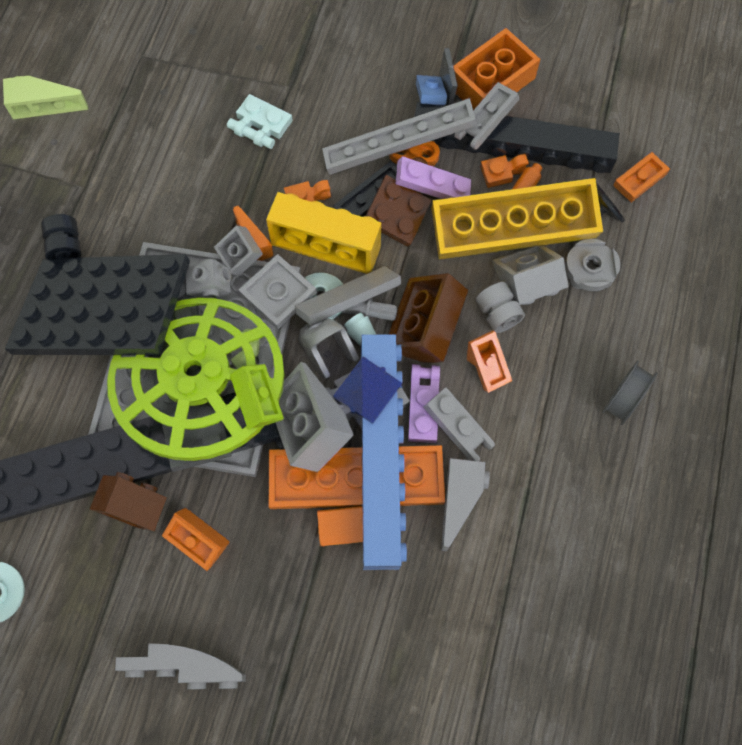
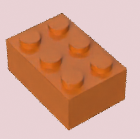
(498, 60)

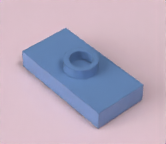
(431, 90)

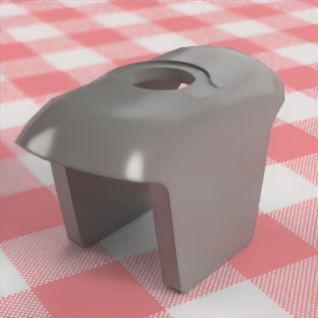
(313, 334)

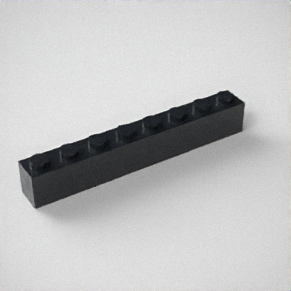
(540, 142)

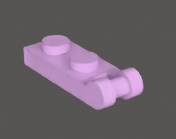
(421, 425)

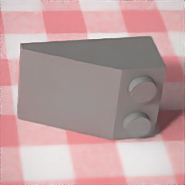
(312, 422)

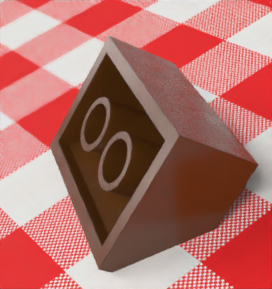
(428, 316)

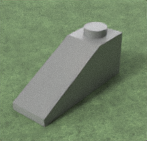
(463, 489)

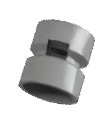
(498, 303)

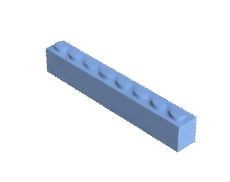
(382, 466)

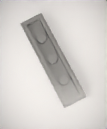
(347, 295)

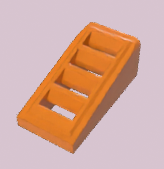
(260, 239)

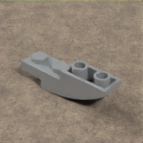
(194, 666)

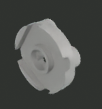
(586, 278)

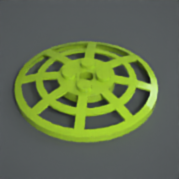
(196, 389)

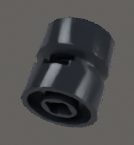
(60, 237)

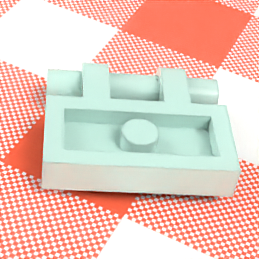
(262, 116)

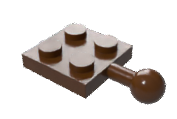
(399, 209)

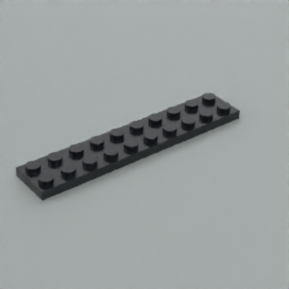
(77, 465)

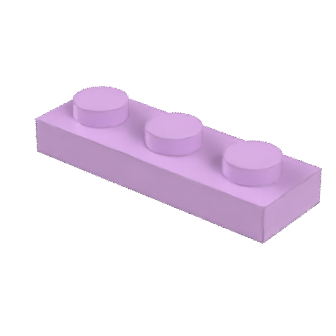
(431, 180)

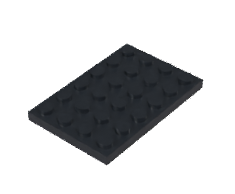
(99, 306)

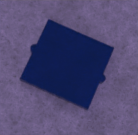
(367, 390)

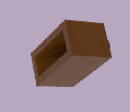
(128, 502)

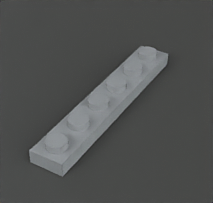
(399, 136)

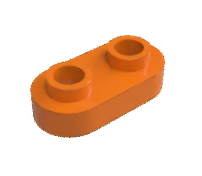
(429, 148)

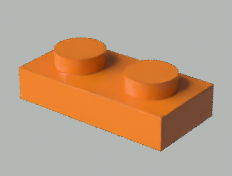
(641, 177)

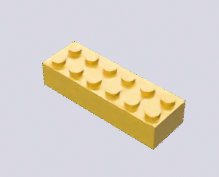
(517, 218)

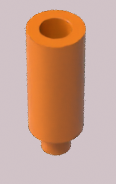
(529, 177)

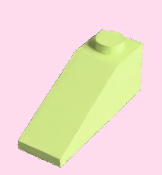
(37, 97)

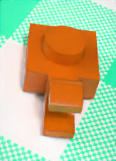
(500, 171)
(319, 191)

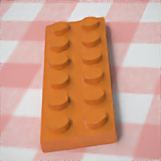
(341, 479)

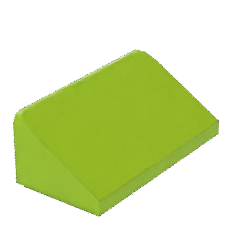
(256, 396)

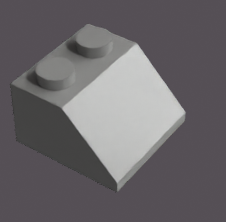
(532, 273)

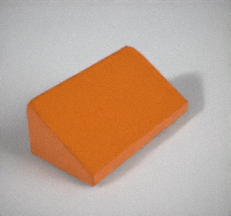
(340, 526)
(195, 538)

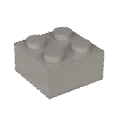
(238, 250)

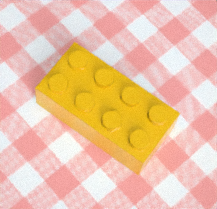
(324, 232)

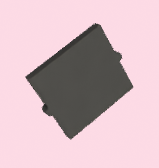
(448, 76)

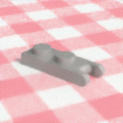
(490, 113)
(458, 424)

